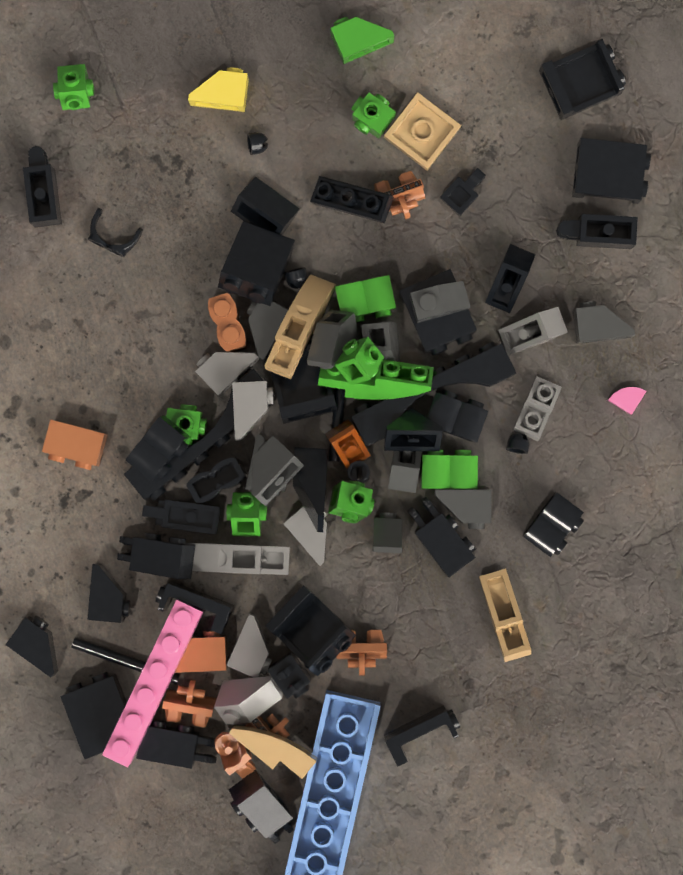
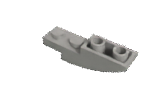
(241, 559)

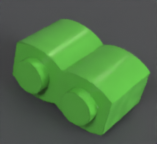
(367, 298)
(449, 471)

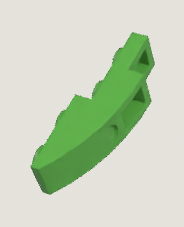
(391, 381)

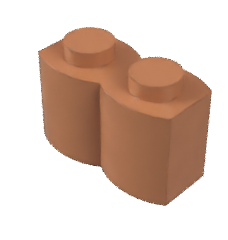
(226, 317)

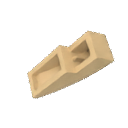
(505, 615)
(275, 748)

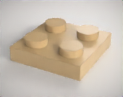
(422, 131)

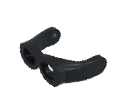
(120, 250)

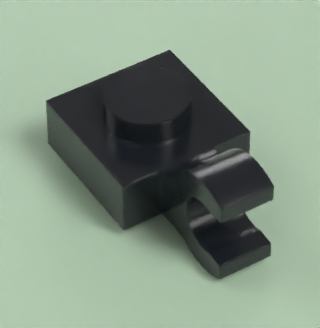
(462, 194)

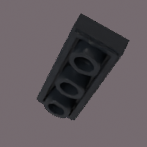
(364, 201)

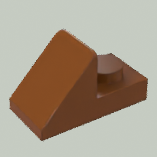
(347, 443)

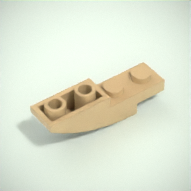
(299, 325)

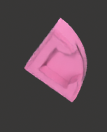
(627, 398)

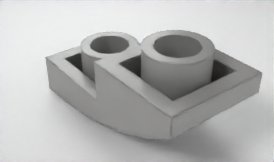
(537, 408)

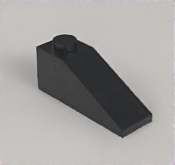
(311, 482)

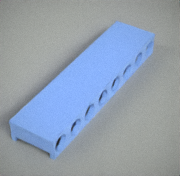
(333, 785)

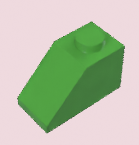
(358, 38)

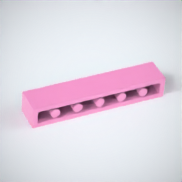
(153, 683)

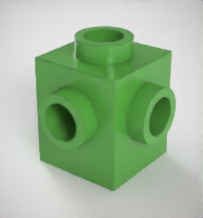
(73, 87)
(374, 124)
(359, 360)
(197, 422)
(351, 501)
(246, 514)

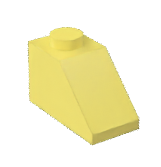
(222, 91)

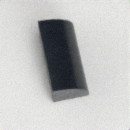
(264, 207)

